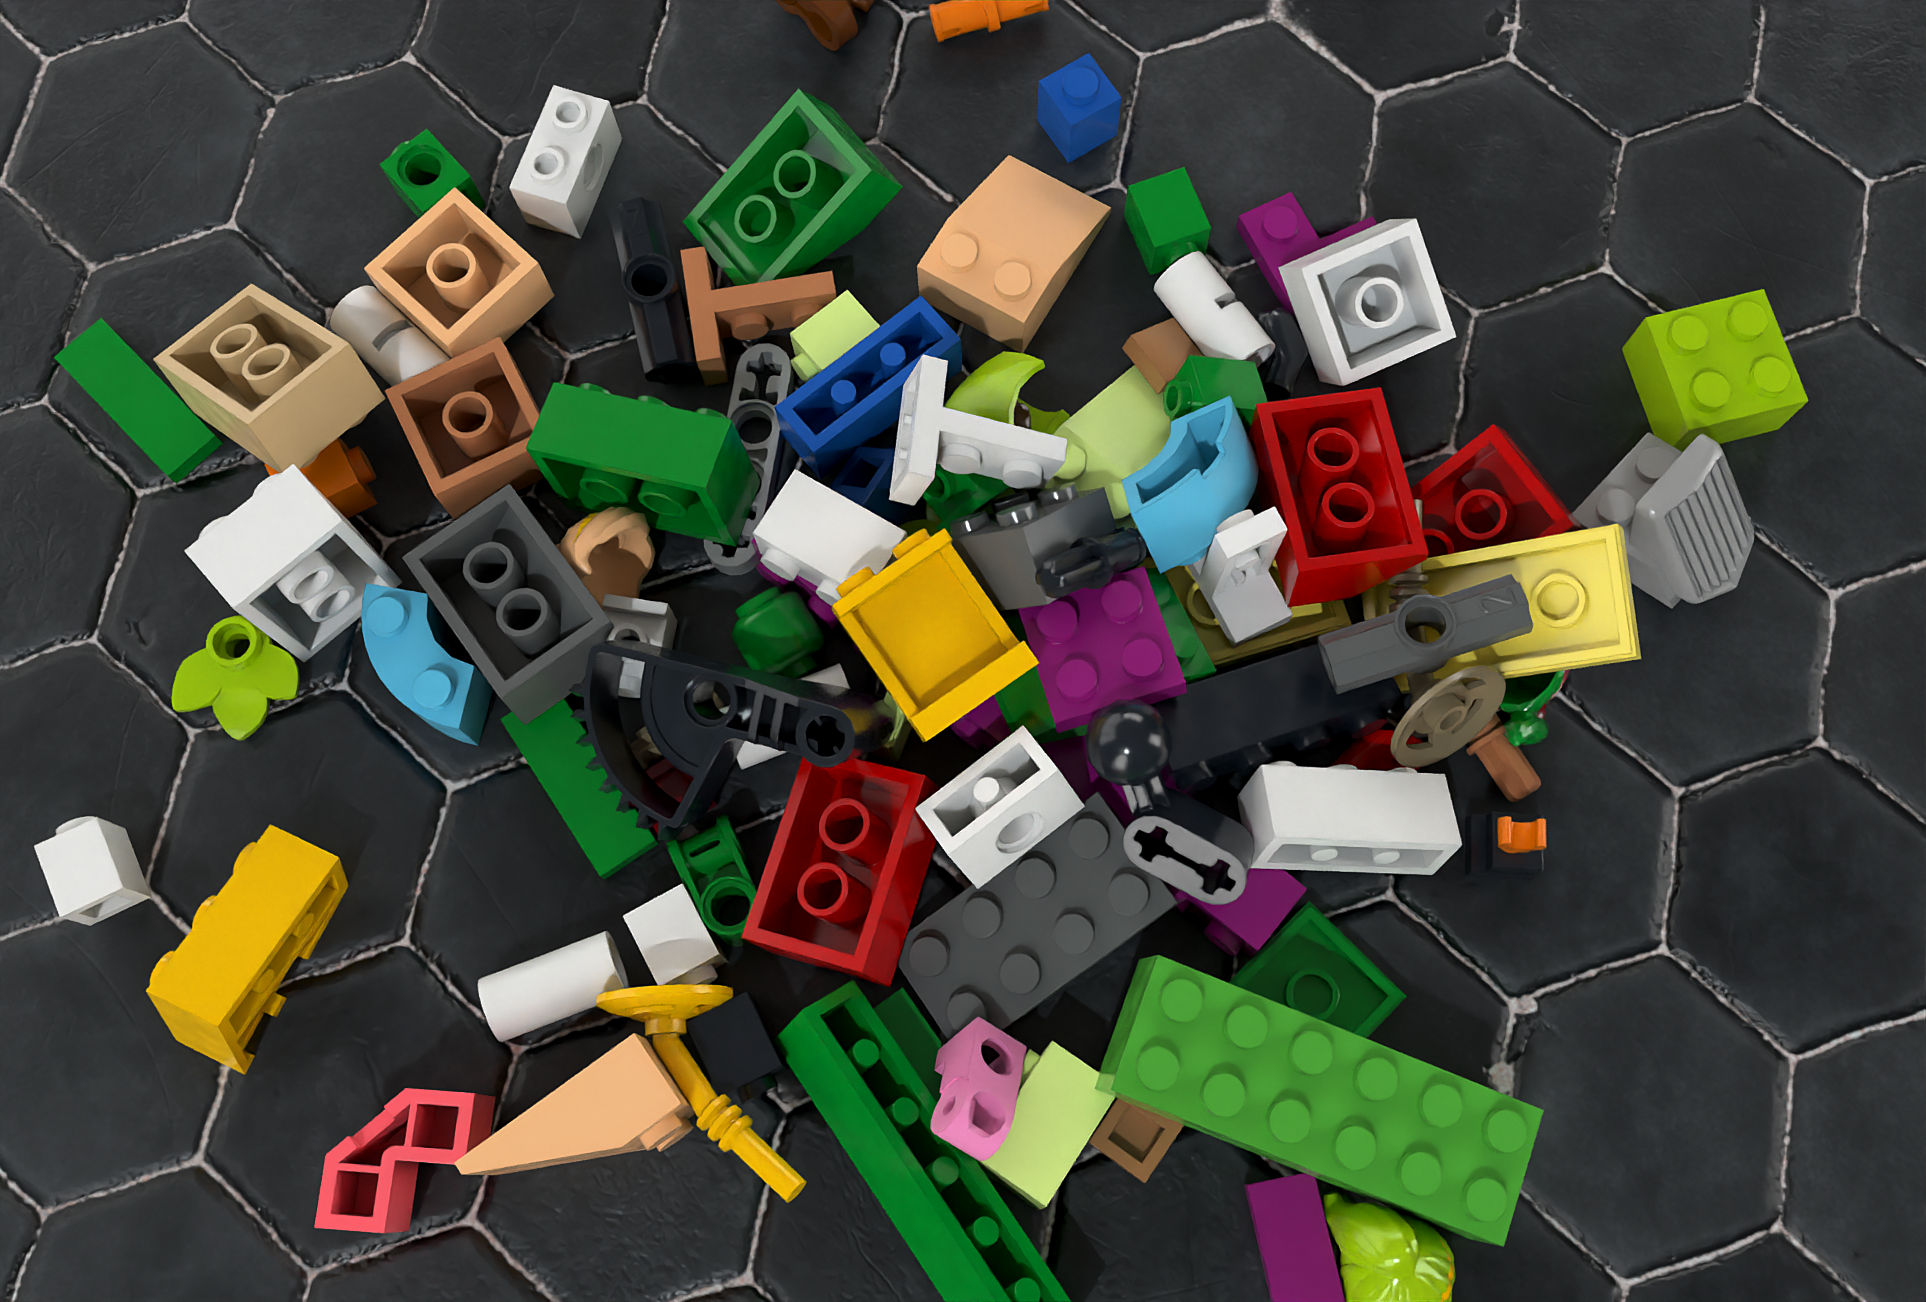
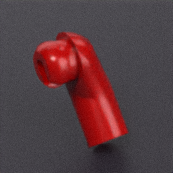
(1373, 752)

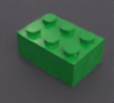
(646, 456)

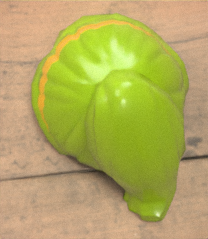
(1388, 1253)

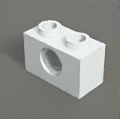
(566, 161)
(999, 807)

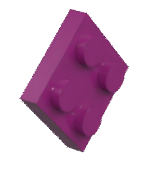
(1102, 649)

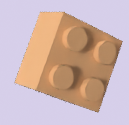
(460, 277)

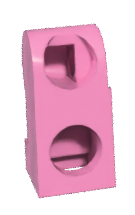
(977, 1097)

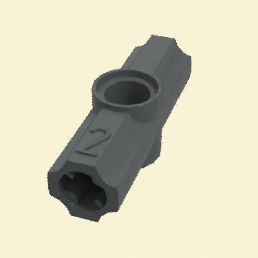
(1462, 618)

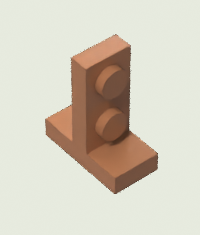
(744, 310)

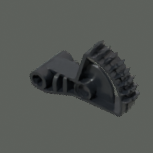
(679, 712)

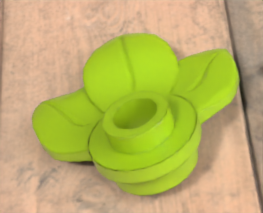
(236, 686)

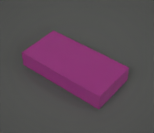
(1294, 1240)

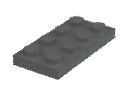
(1033, 924)

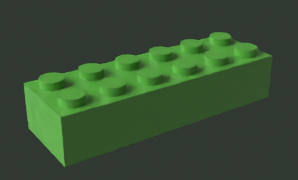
(1320, 1100)

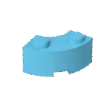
(1193, 484)
(415, 662)

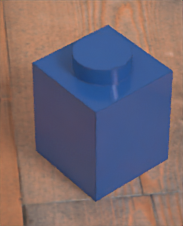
(1078, 107)

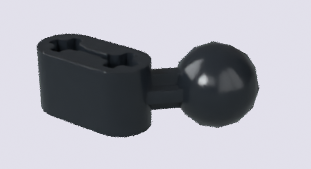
(1130, 748)

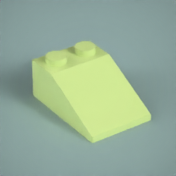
(1112, 440)

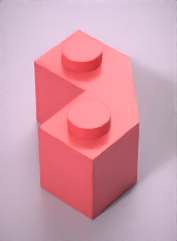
(374, 1173)

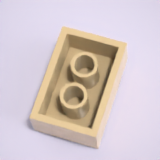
(270, 379)

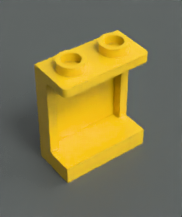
(930, 633)

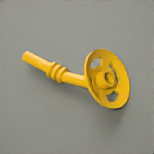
(665, 1016)

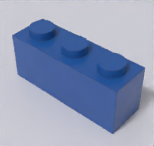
(864, 387)

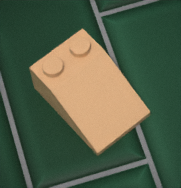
(1009, 252)
(607, 1109)

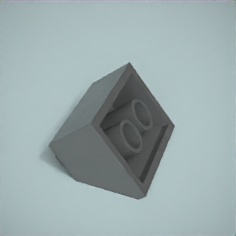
(512, 602)

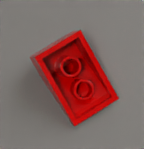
(1488, 499)

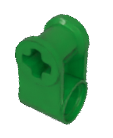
(714, 871)

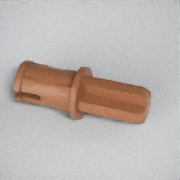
(1504, 761)

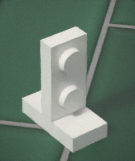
(962, 441)
(1237, 575)

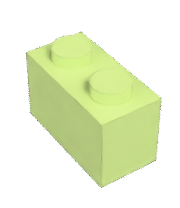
(1050, 1125)

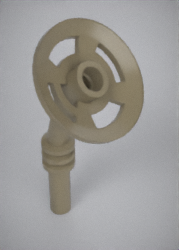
(1438, 704)

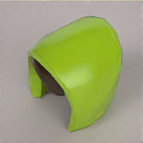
(994, 394)

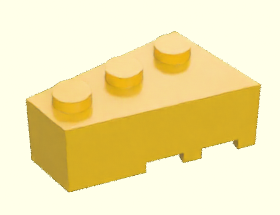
(244, 945)

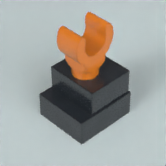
(1504, 845)

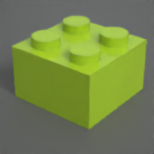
(1714, 371)

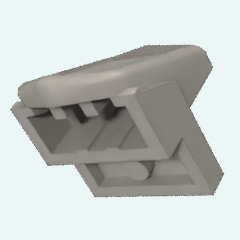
(1678, 519)

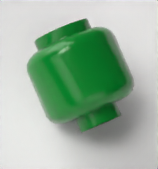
(778, 633)

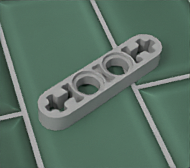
(764, 455)

